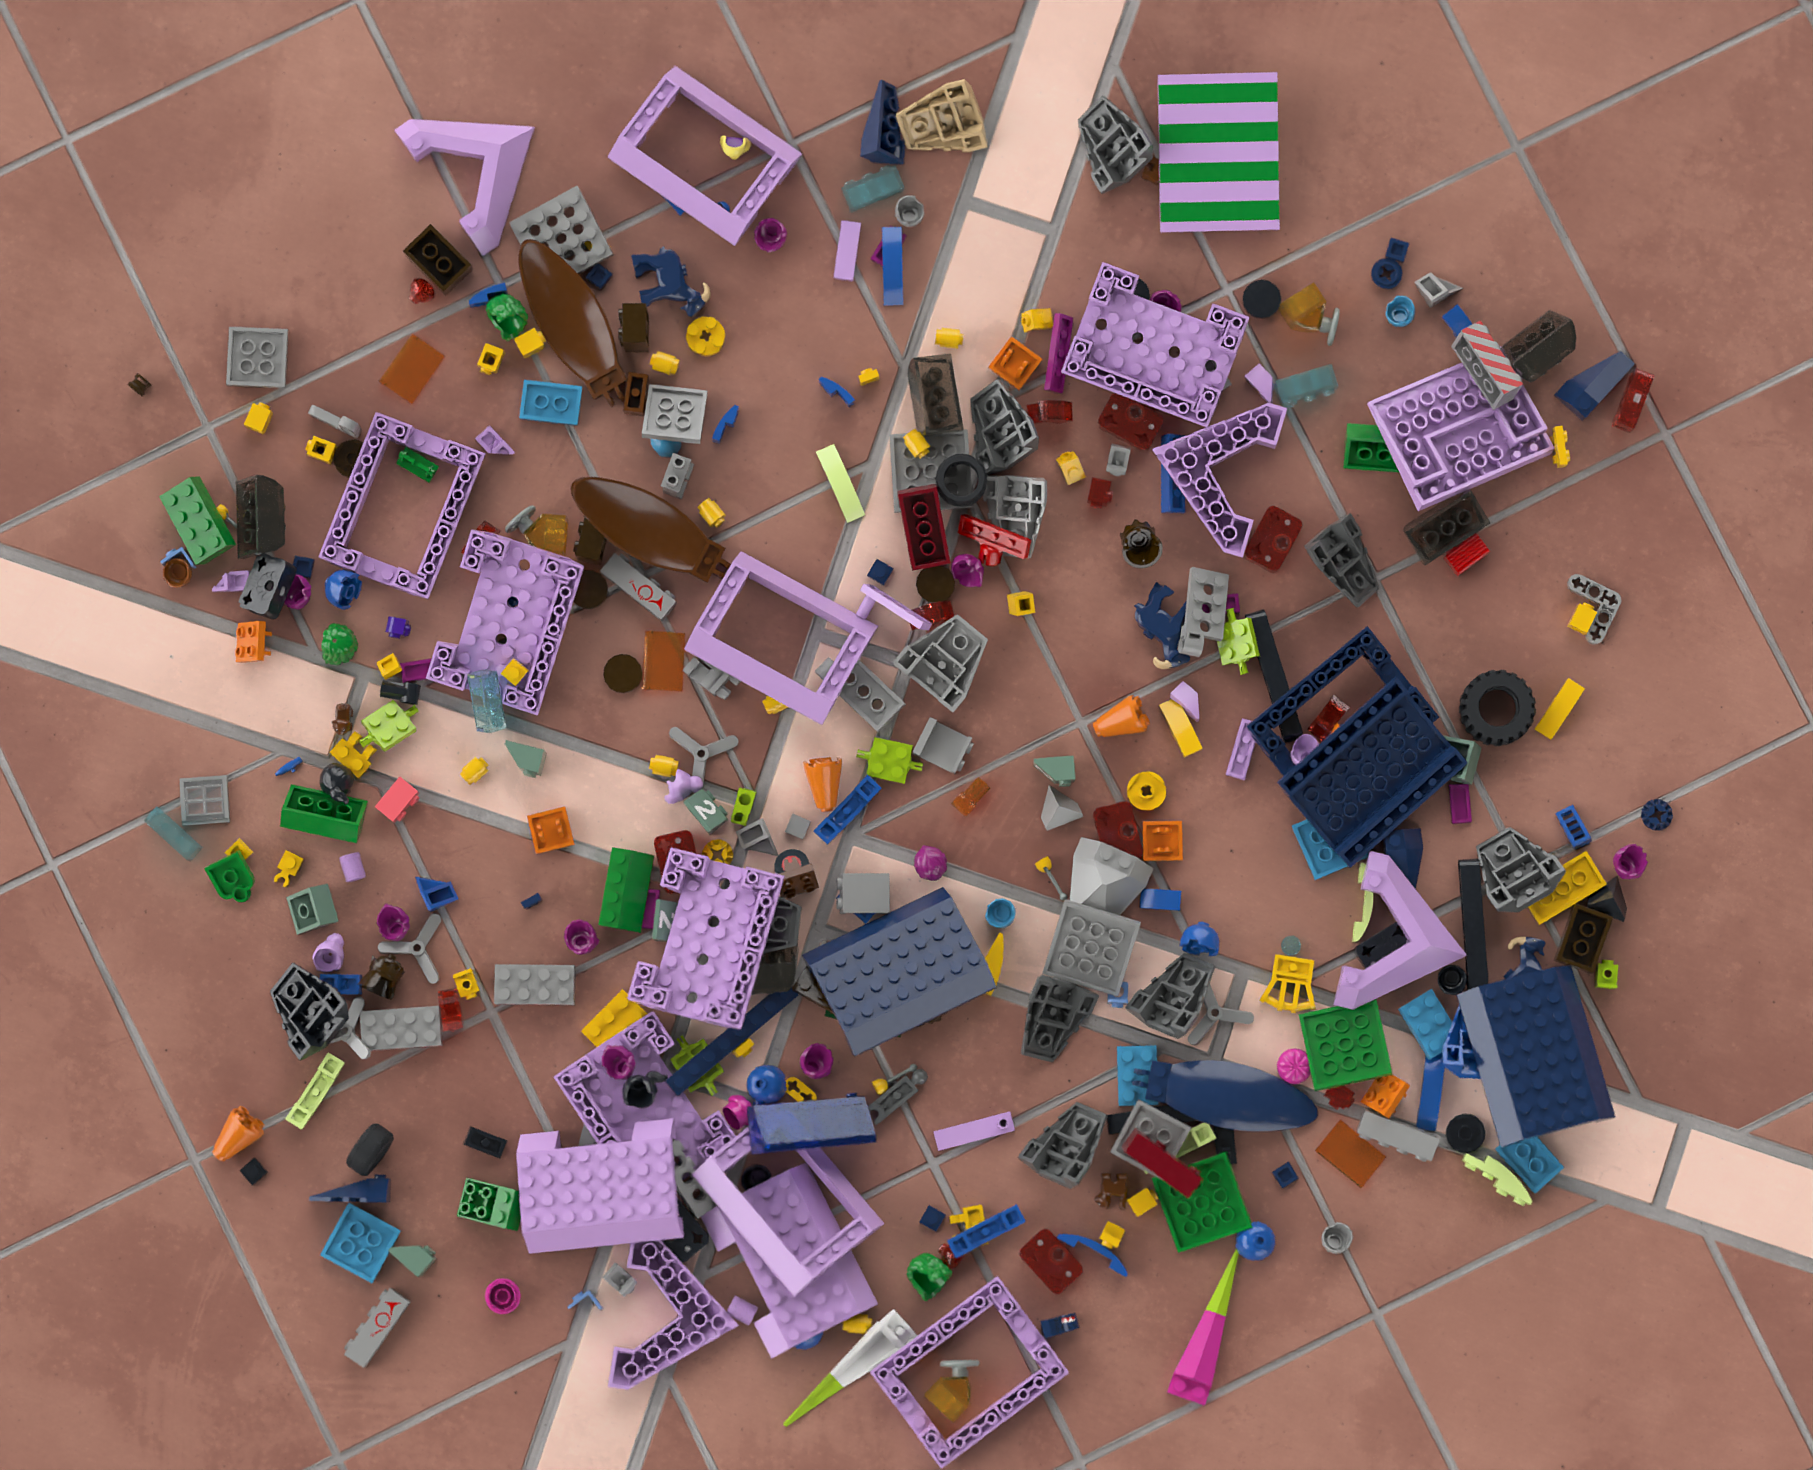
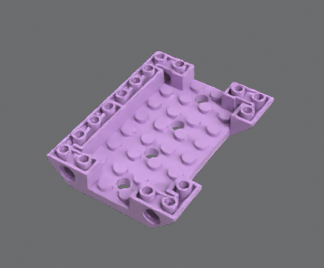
(1146, 369)
(531, 628)
(731, 947)
(601, 1102)

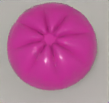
(1293, 1066)
(736, 1111)
(502, 1296)

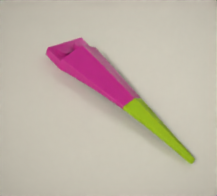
(1197, 1365)

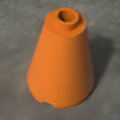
(824, 781)

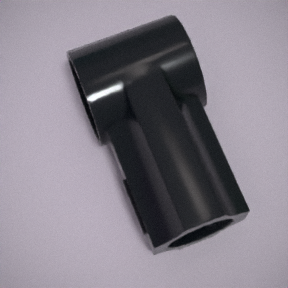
(405, 692)

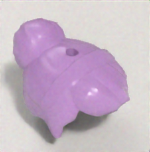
(1302, 747)
(682, 787)
(321, 957)

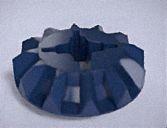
(1389, 265)
(1653, 823)

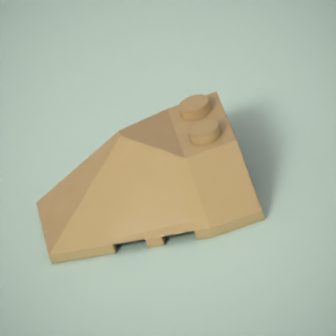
(944, 120)

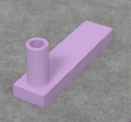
(874, 594)
(974, 1131)

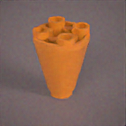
(1122, 719)
(237, 1133)

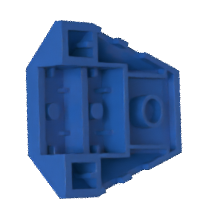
(1457, 1050)

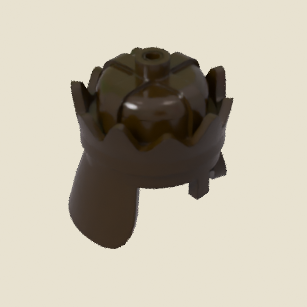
(1140, 545)
(382, 976)

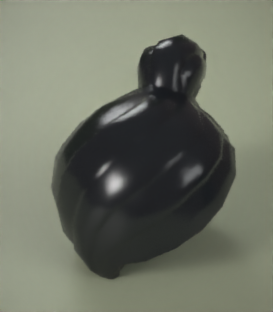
(337, 781)
(641, 1090)

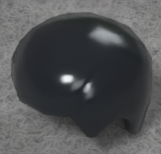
(1452, 979)
(754, 1176)

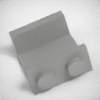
(943, 746)
(863, 893)

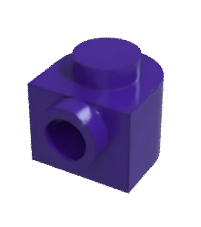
(397, 627)

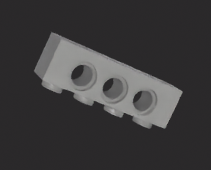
(701, 1204)

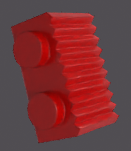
(1466, 554)

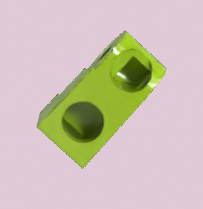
(743, 806)

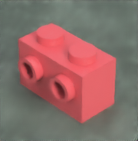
(398, 800)

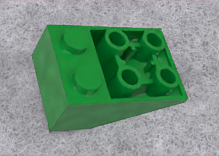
(490, 1204)

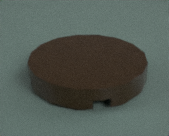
(346, 456)
(935, 584)
(591, 590)
(622, 673)

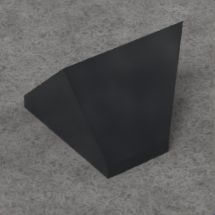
(1609, 900)

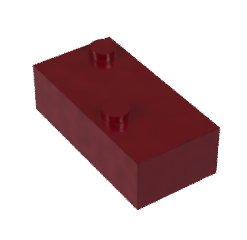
(923, 527)
(1162, 1163)

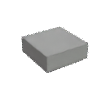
(797, 826)

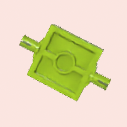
(1238, 642)
(388, 725)
(889, 760)
(686, 1054)

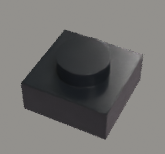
(253, 1171)

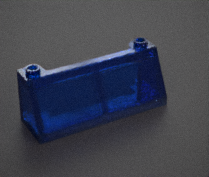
(810, 1124)

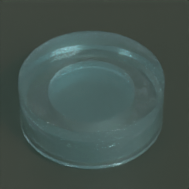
(1290, 945)

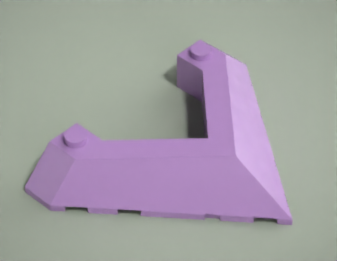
(503, 155)
(1193, 455)
(1428, 945)
(698, 1323)

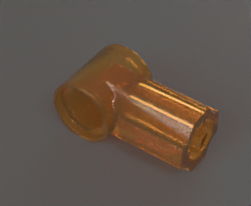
(968, 799)

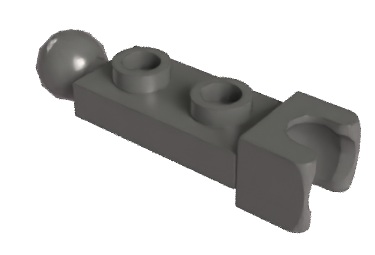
(897, 1095)

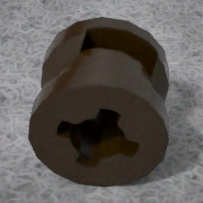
(138, 386)

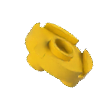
(699, 345)
(1147, 802)

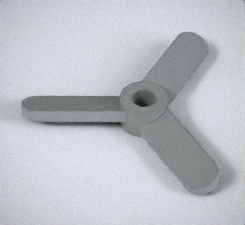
(710, 749)
(422, 956)
(1223, 1014)
(349, 1027)

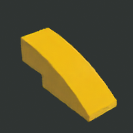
(1559, 708)
(1180, 728)
(995, 959)

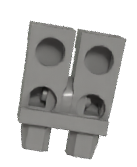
(677, 471)
(711, 680)

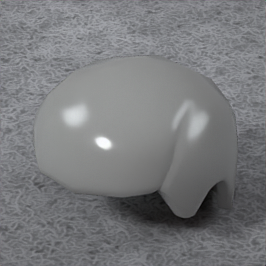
(909, 211)
(1337, 1238)

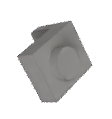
(1118, 459)
(620, 1279)

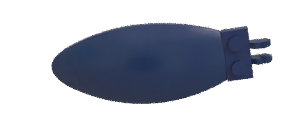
(1228, 1095)

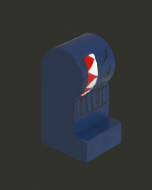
(1059, 1325)

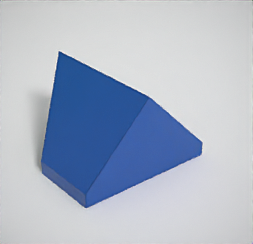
(436, 893)

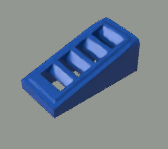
(1581, 842)

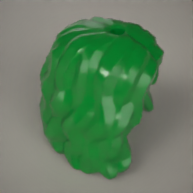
(507, 315)
(343, 648)
(928, 1275)

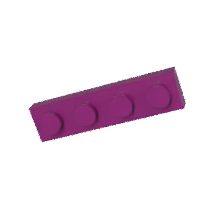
(1058, 353)

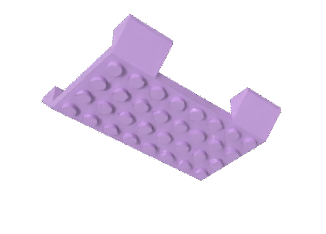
(598, 1190)
(803, 1222)

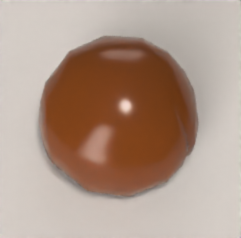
(177, 572)

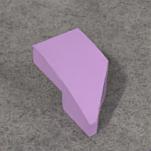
(1262, 382)
(493, 442)
(232, 582)
(1187, 698)

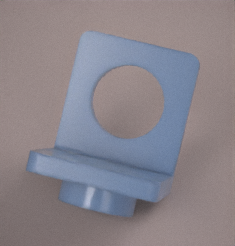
(176, 553)
(1118, 1002)
(580, 1296)

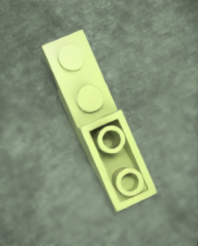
(1505, 1181)

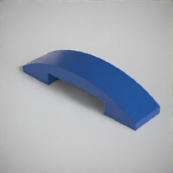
(892, 265)
(847, 809)
(1430, 1093)
(986, 1231)
(1115, 1264)

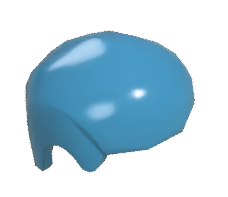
(1400, 311)
(665, 448)
(1000, 913)

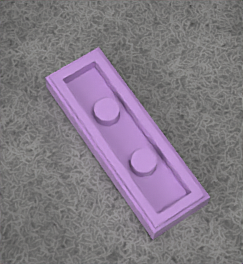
(847, 250)
(1241, 752)

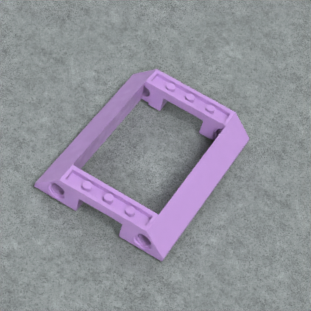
(726, 224)
(349, 509)
(761, 677)
(759, 1235)
(948, 1449)

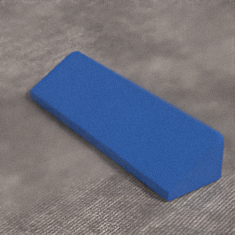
(1171, 496)

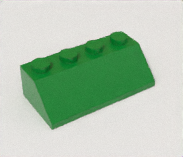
(1366, 449)
(321, 815)
(626, 890)

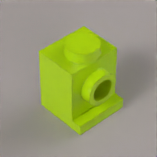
(1601, 980)

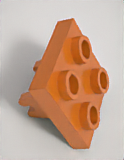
(1015, 363)
(251, 642)
(550, 830)
(1162, 841)
(1385, 1094)

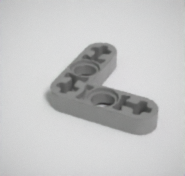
(343, 424)
(1604, 606)

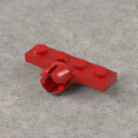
(993, 540)

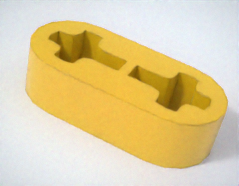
(803, 1088)

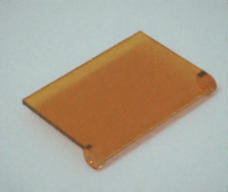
(411, 368)
(663, 661)
(1350, 1153)

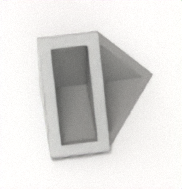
(1435, 289)
(1059, 809)
(757, 838)

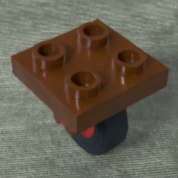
(797, 873)

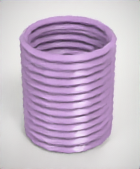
(352, 867)
(742, 1310)

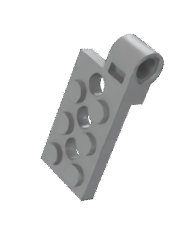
(1192, 636)
(863, 704)

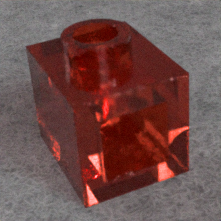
(1099, 493)
(1339, 1097)

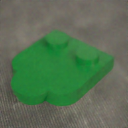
(231, 877)

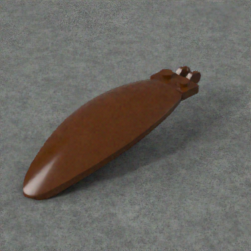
(571, 319)
(647, 527)

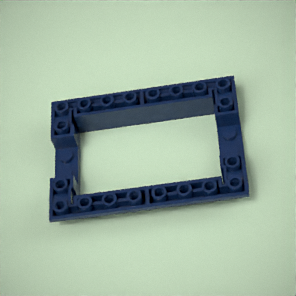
(1362, 644)

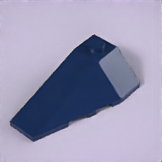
(882, 135)
(1590, 387)
(1406, 851)
(368, 1190)

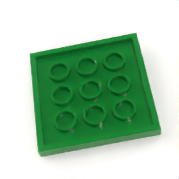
(1345, 1045)
(1211, 1210)

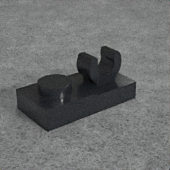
(485, 1142)
(1225, 1143)

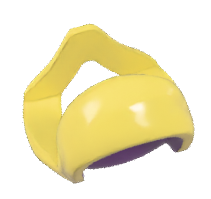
(735, 146)

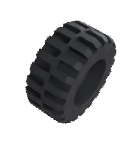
(1516, 689)

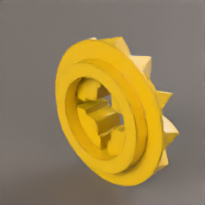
(718, 844)

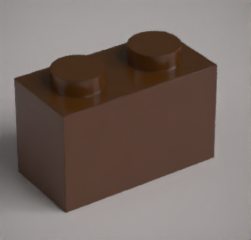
(636, 394)

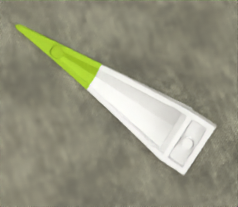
(872, 1349)

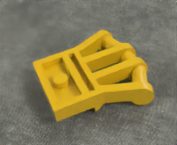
(1294, 971)

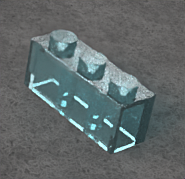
(872, 188)
(1306, 385)
(486, 701)
(173, 833)

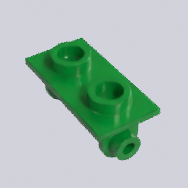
(417, 464)

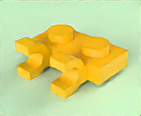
(1558, 440)
(350, 757)
(971, 1216)

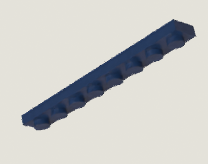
(729, 1041)

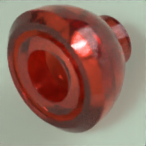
(421, 291)
(948, 1257)

